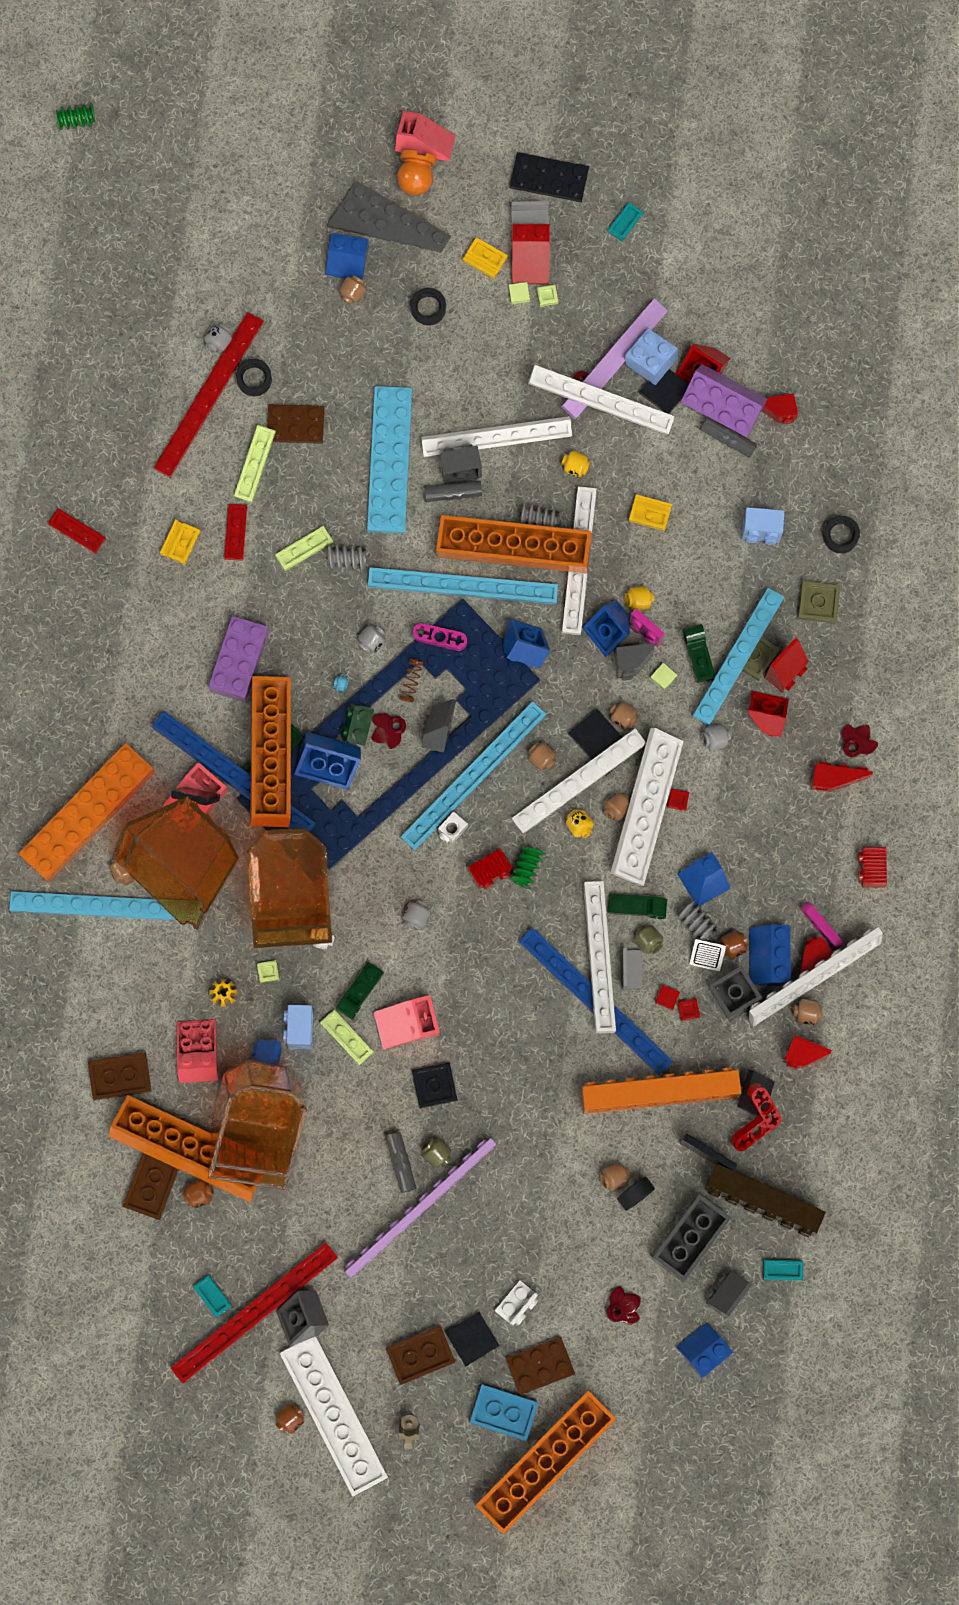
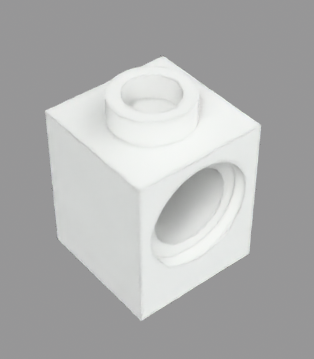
(456, 821)

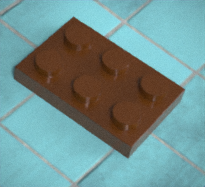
(296, 423)
(119, 1076)
(151, 1187)
(420, 1355)
(540, 1366)

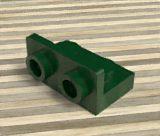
(357, 724)

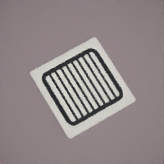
(707, 955)

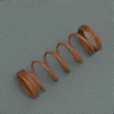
(413, 662)

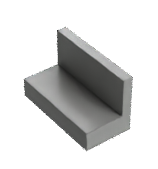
(529, 212)
(631, 969)

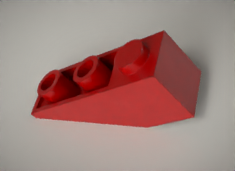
(831, 778)

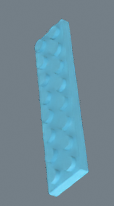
(389, 459)

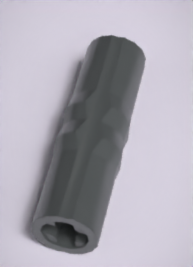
(729, 437)
(453, 491)
(400, 1162)

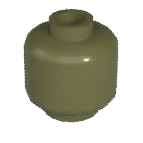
(649, 939)
(436, 1152)

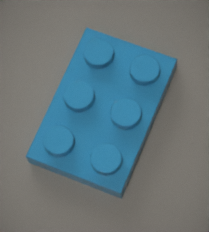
(504, 1412)

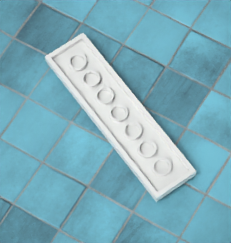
(647, 807)
(821, 972)
(333, 1415)

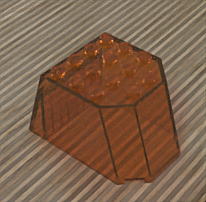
(178, 858)
(289, 889)
(256, 1125)

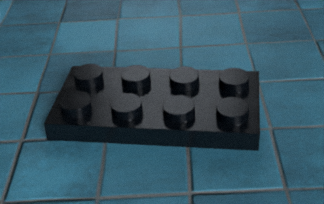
(549, 177)

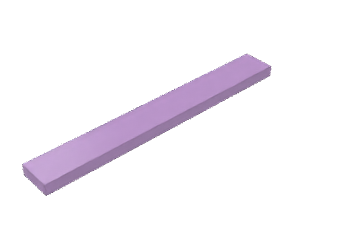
(616, 355)

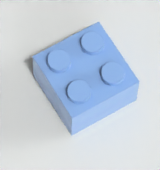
(651, 356)
(762, 525)
(300, 1026)

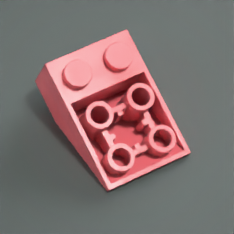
(424, 136)
(201, 779)
(407, 1022)
(197, 1051)

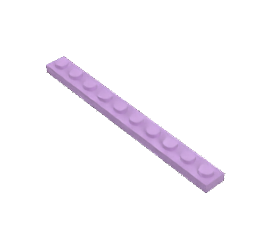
(414, 1212)

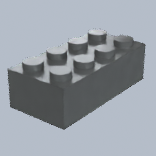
(691, 1238)

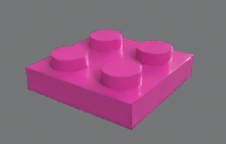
(647, 628)

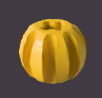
(227, 987)

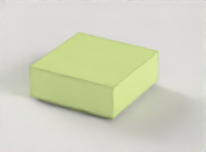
(519, 293)
(547, 295)
(663, 676)
(268, 971)

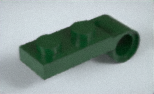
(699, 653)
(638, 905)
(359, 990)

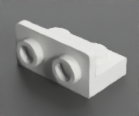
(516, 1303)

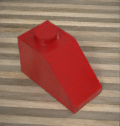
(781, 408)
(813, 953)

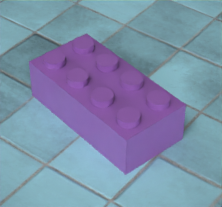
(724, 400)
(238, 659)

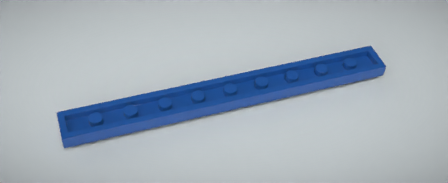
(217, 762)
(582, 989)

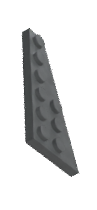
(380, 218)

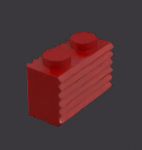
(873, 867)
(490, 869)

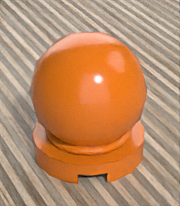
(415, 173)

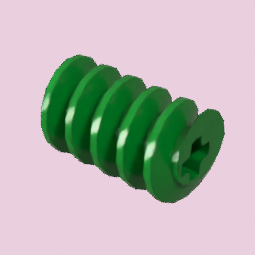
(75, 116)
(526, 867)

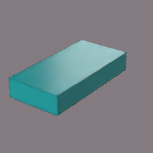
(625, 222)
(783, 1270)
(212, 1296)

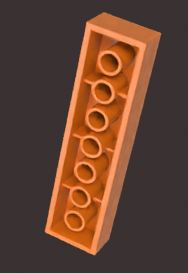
(514, 544)
(270, 751)
(87, 812)
(660, 1091)
(170, 1142)
(545, 1462)

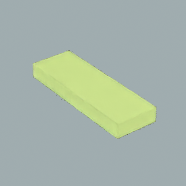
(304, 548)
(346, 1037)

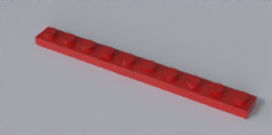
(208, 395)
(254, 1313)

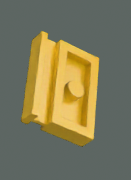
(485, 258)
(650, 512)
(180, 542)

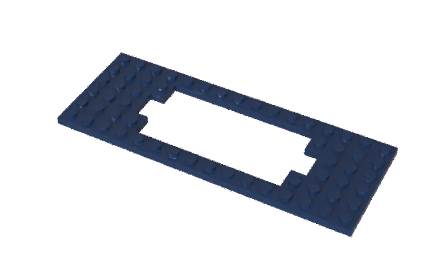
(491, 690)

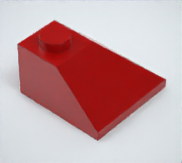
(703, 355)
(768, 712)
(804, 1053)

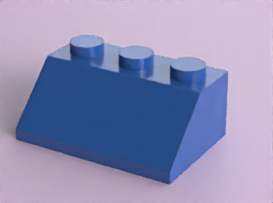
(327, 760)
(770, 955)

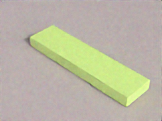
(254, 463)

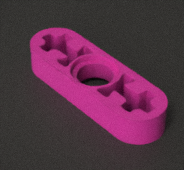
(425, 638)
(821, 925)

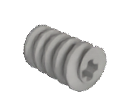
(539, 518)
(347, 557)
(697, 923)

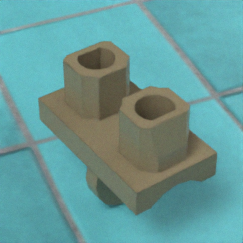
(409, 1431)

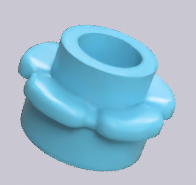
(341, 683)

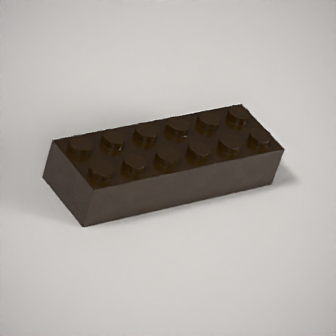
(765, 1200)

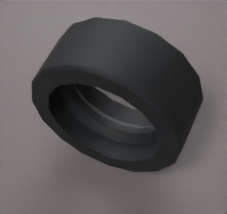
(428, 320)
(253, 363)
(836, 547)
(636, 1193)

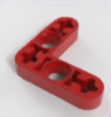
(763, 1120)

